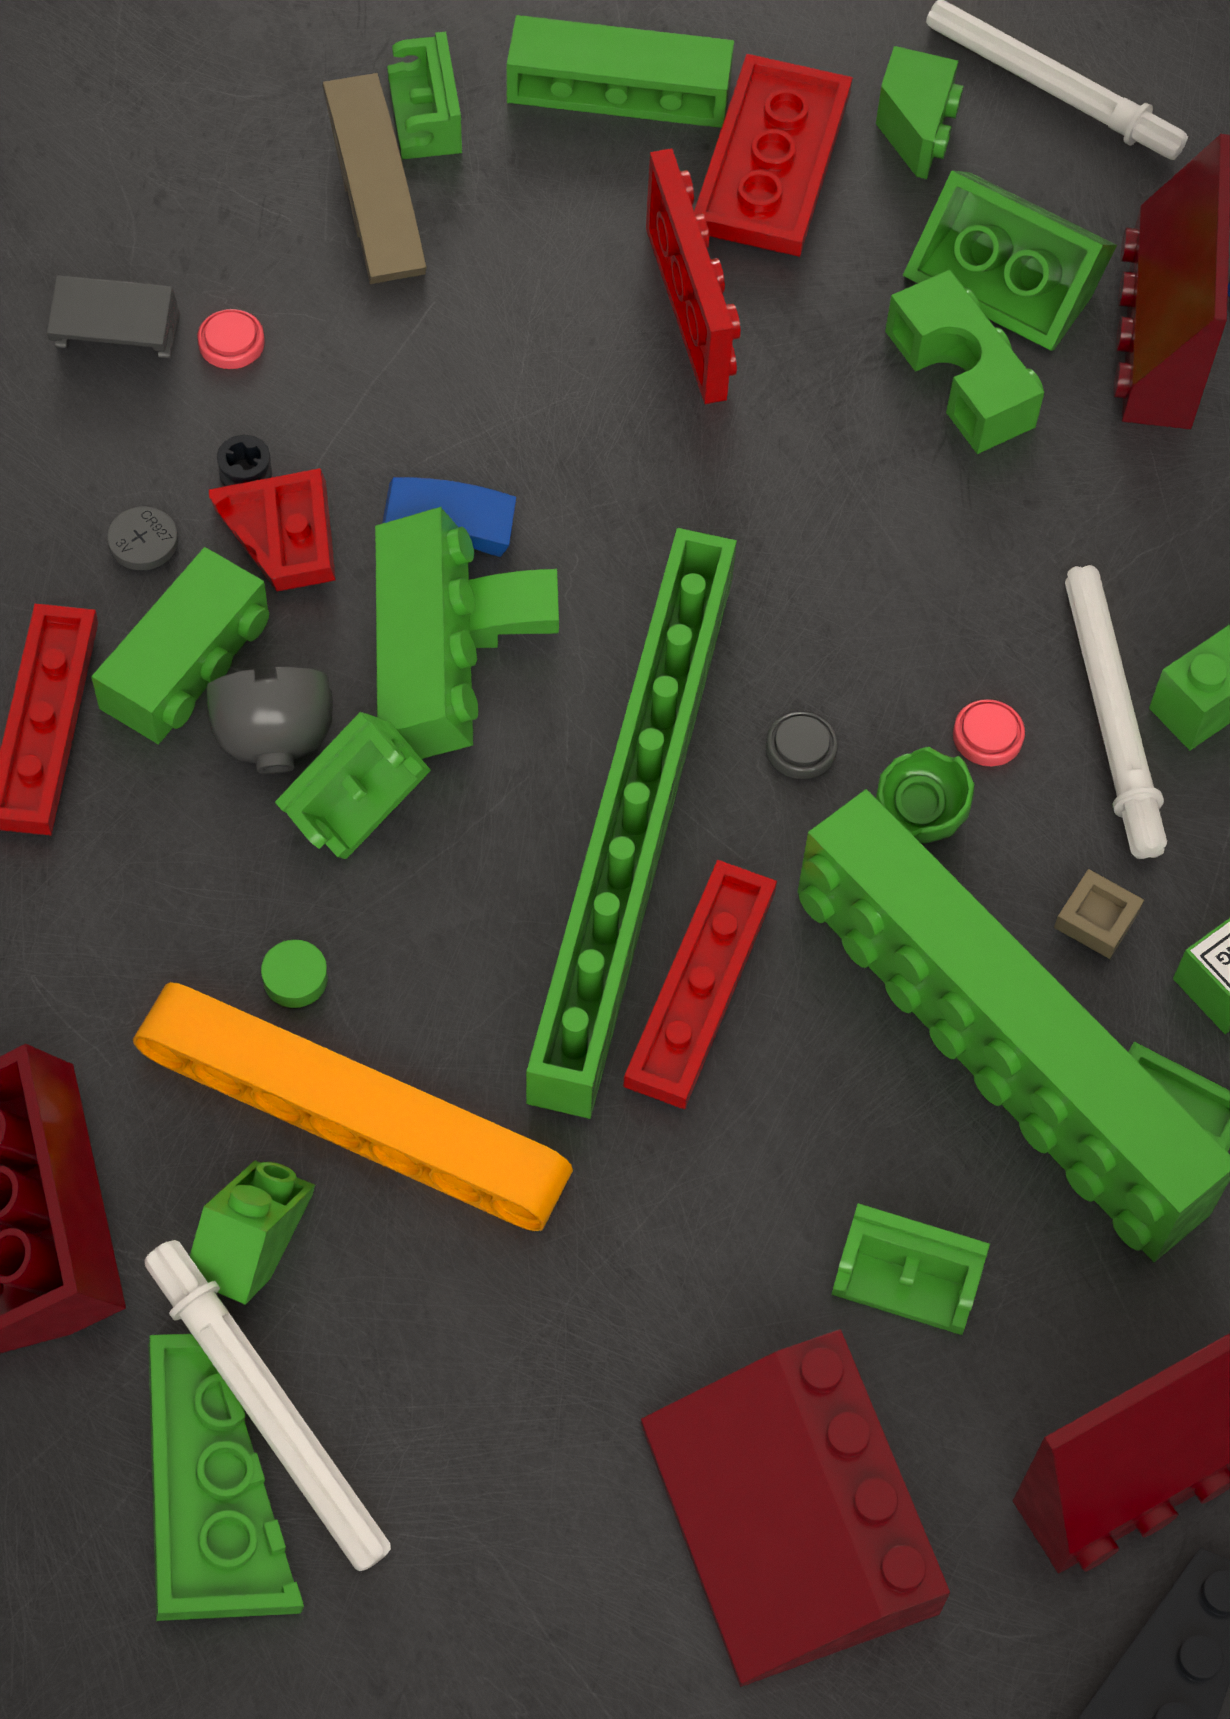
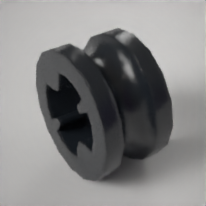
(241, 448)

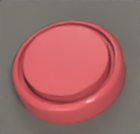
(231, 339)
(988, 732)

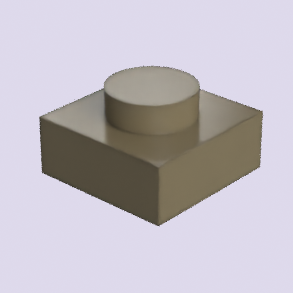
(1099, 913)

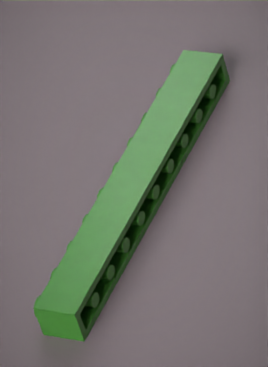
(630, 827)

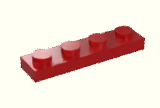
(44, 716)
(700, 985)

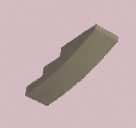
(374, 178)

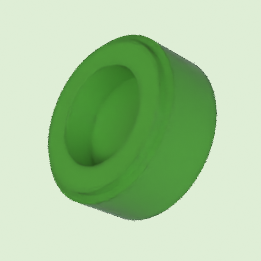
(294, 973)

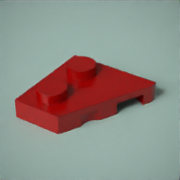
(282, 526)

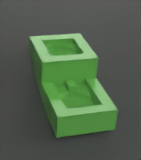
(514, 605)

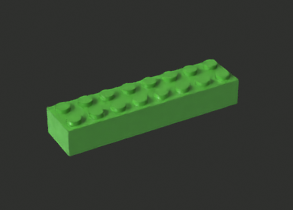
(1012, 1027)

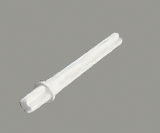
(1119, 113)
(1136, 796)
(267, 1404)

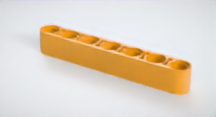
(354, 1106)

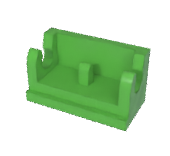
(425, 98)
(353, 785)
(910, 1269)

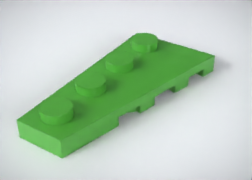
(211, 1512)

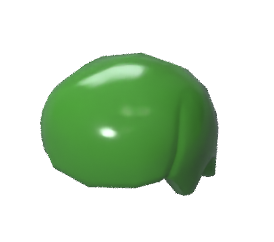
(927, 793)

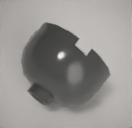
(270, 717)

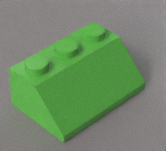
(1015, 256)

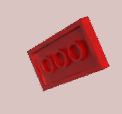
(773, 154)
(690, 276)

